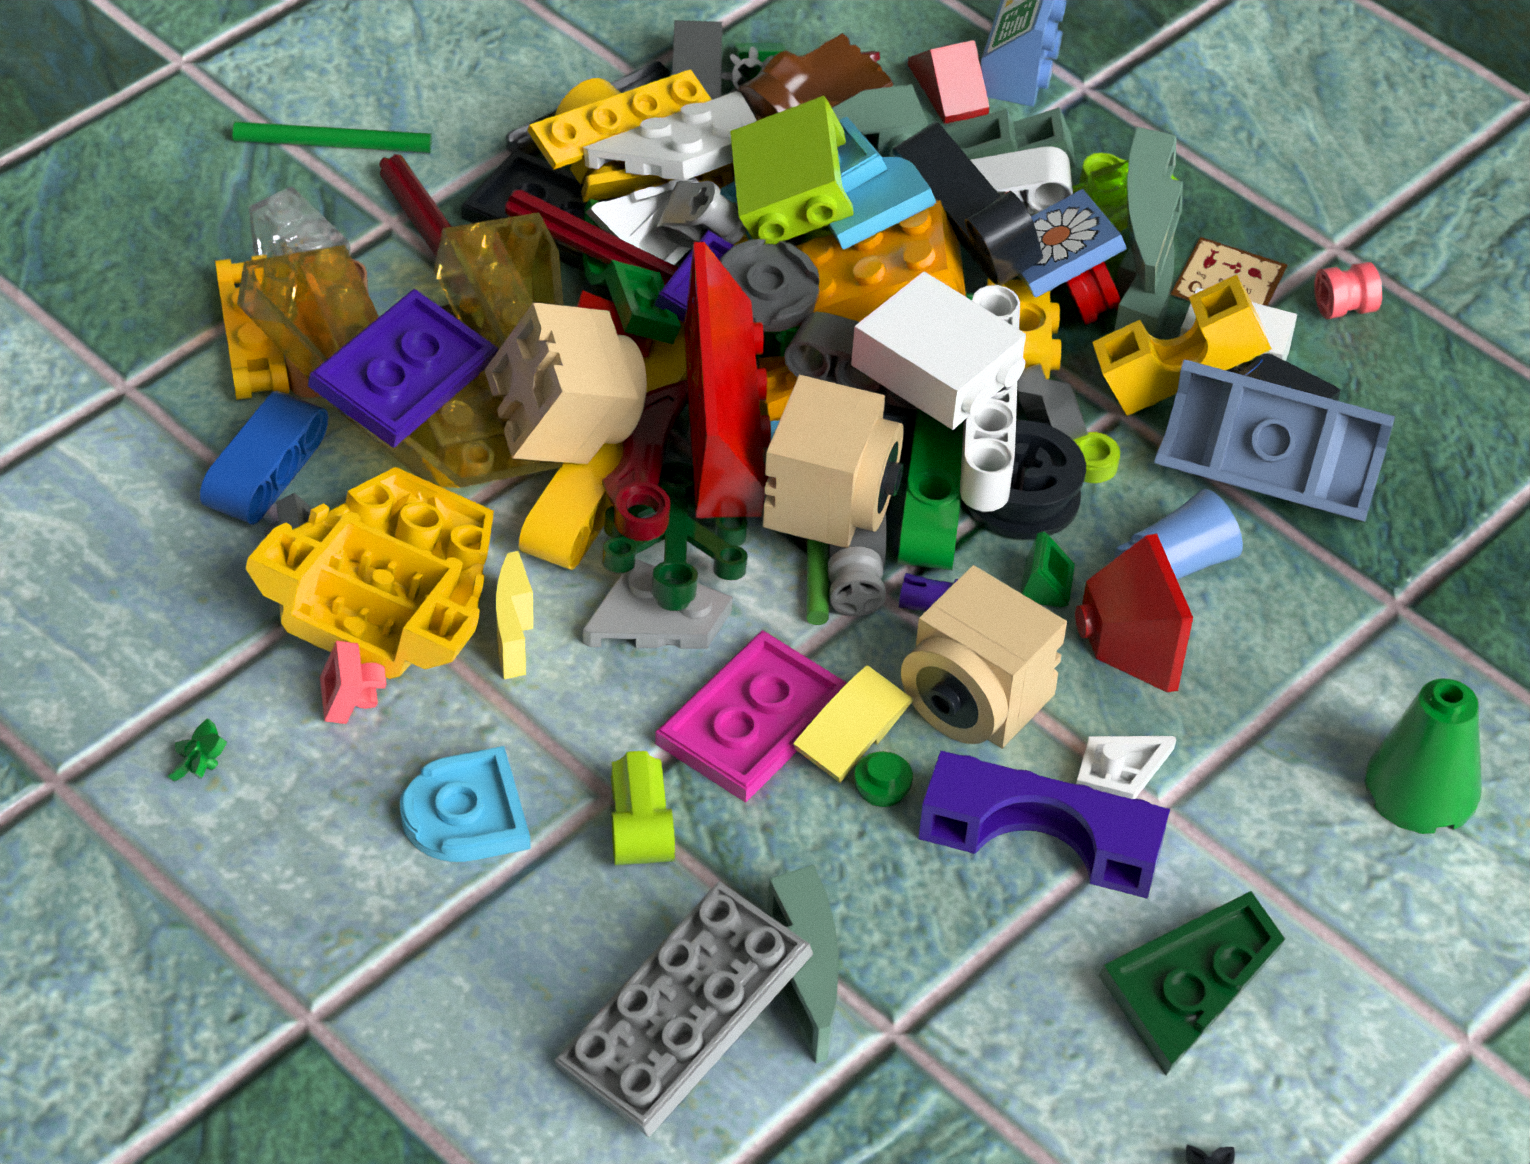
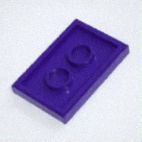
(402, 367)

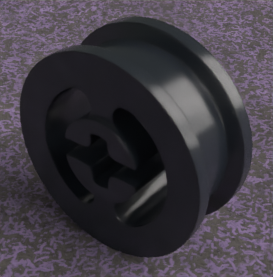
(1049, 489)

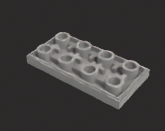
(683, 1008)

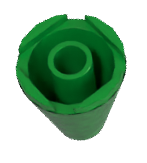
(1430, 761)

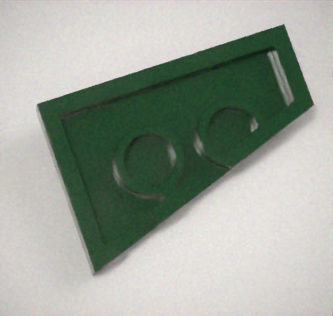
(1191, 975)

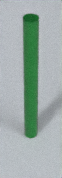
(332, 137)

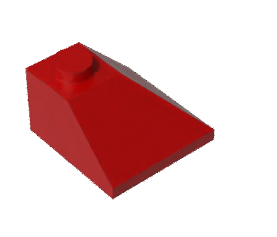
(1138, 615)

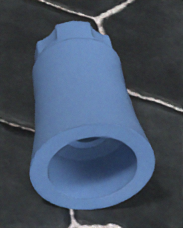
(1195, 534)

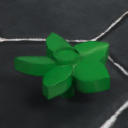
(199, 751)

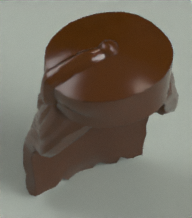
(829, 71)

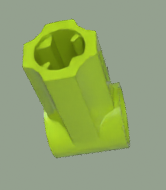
(640, 821)

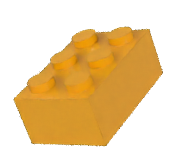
(875, 269)

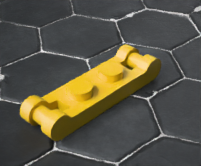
(253, 357)

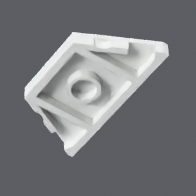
(677, 144)

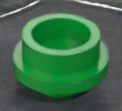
(883, 778)

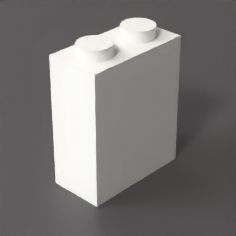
(938, 350)

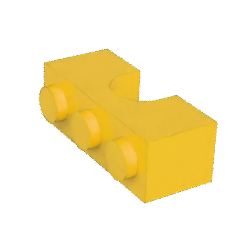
(1148, 368)

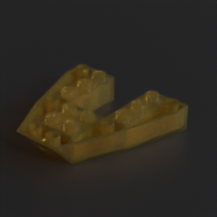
(491, 278)

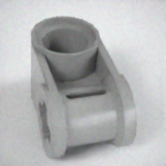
(695, 210)

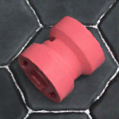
(1348, 290)

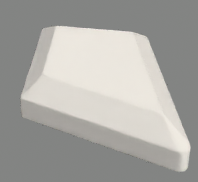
(1123, 762)

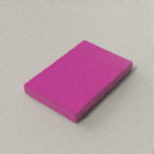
(749, 715)

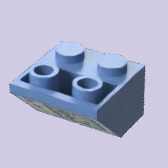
(1019, 49)

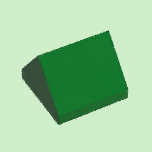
(1047, 573)

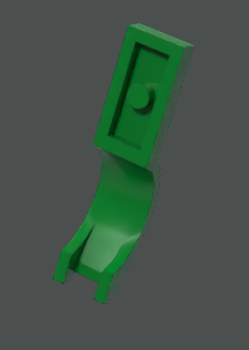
(634, 295)

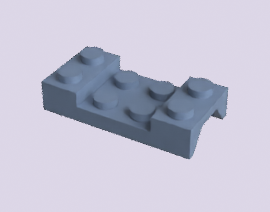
(1275, 440)

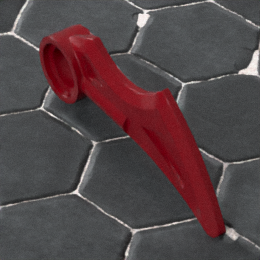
(639, 470)

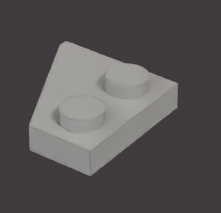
(634, 614)

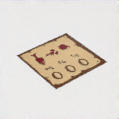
(1215, 262)

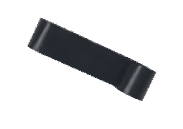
(988, 226)

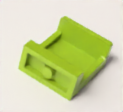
(790, 172)

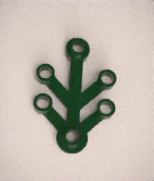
(674, 579)

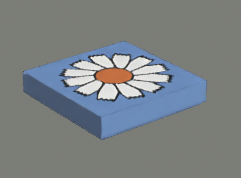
(1072, 240)

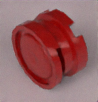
(1093, 292)

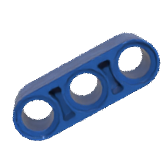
(264, 457)

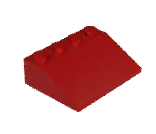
(724, 392)

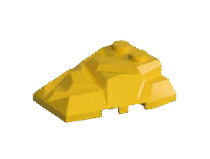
(381, 571)

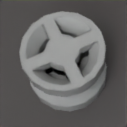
(856, 581)

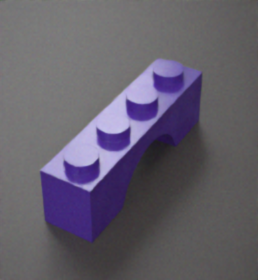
(980, 800)

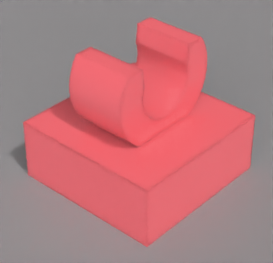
(349, 683)

